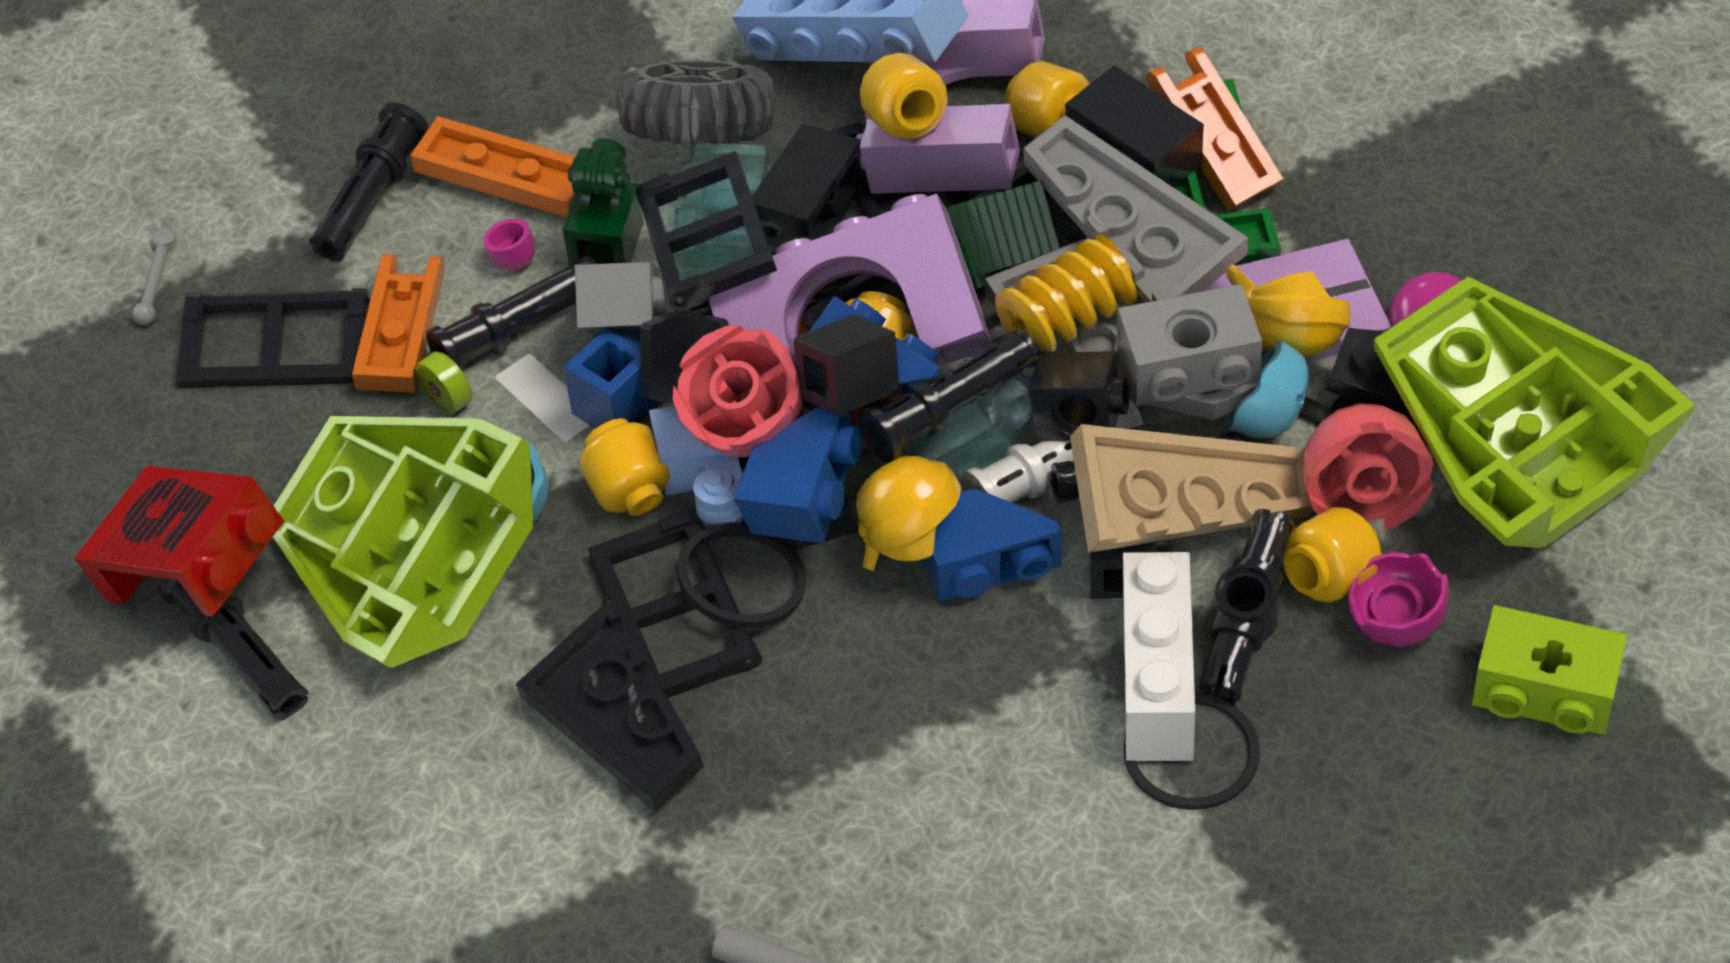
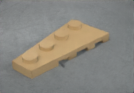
(1174, 486)

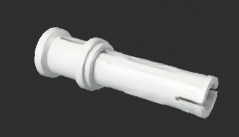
(1025, 466)

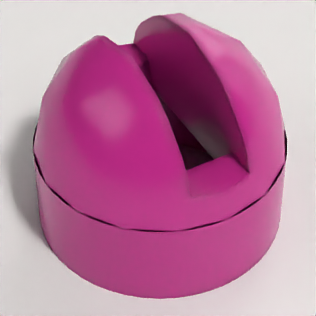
(510, 244)

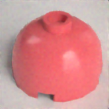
(737, 390)
(1371, 459)

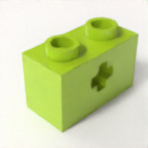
(1549, 670)

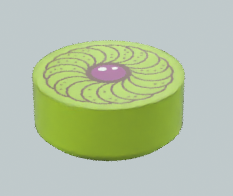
(443, 382)

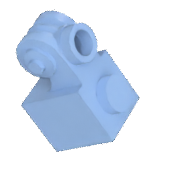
(697, 469)

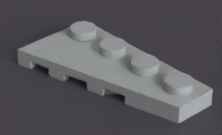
(1162, 234)

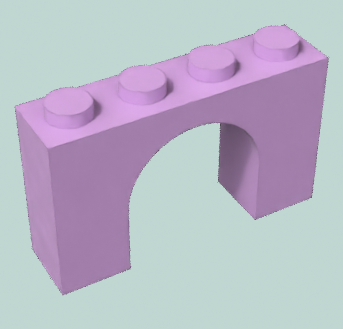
(972, 143)
(906, 245)

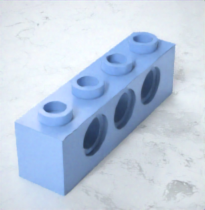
(848, 28)

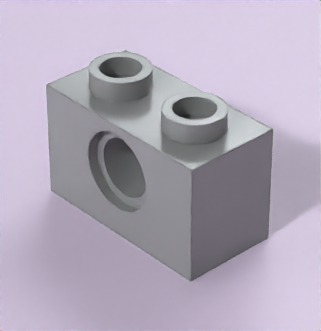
(618, 295)
(1189, 345)

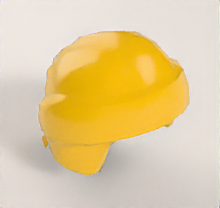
(1294, 311)
(903, 507)

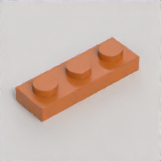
(495, 165)

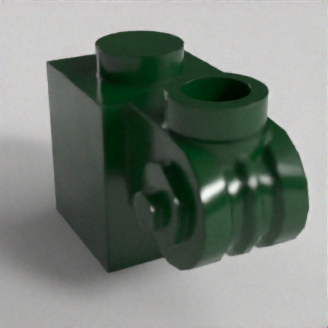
(605, 208)

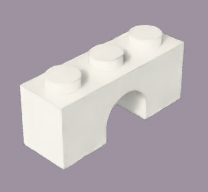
(1158, 657)

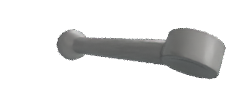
(163, 241)

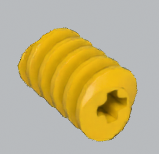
(1068, 292)

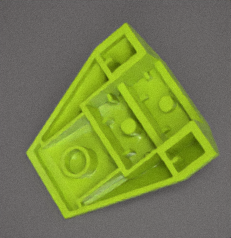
(1527, 410)
(406, 527)

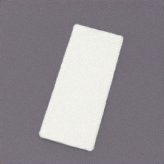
(542, 395)

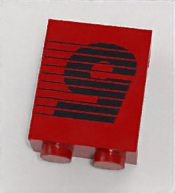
(183, 529)

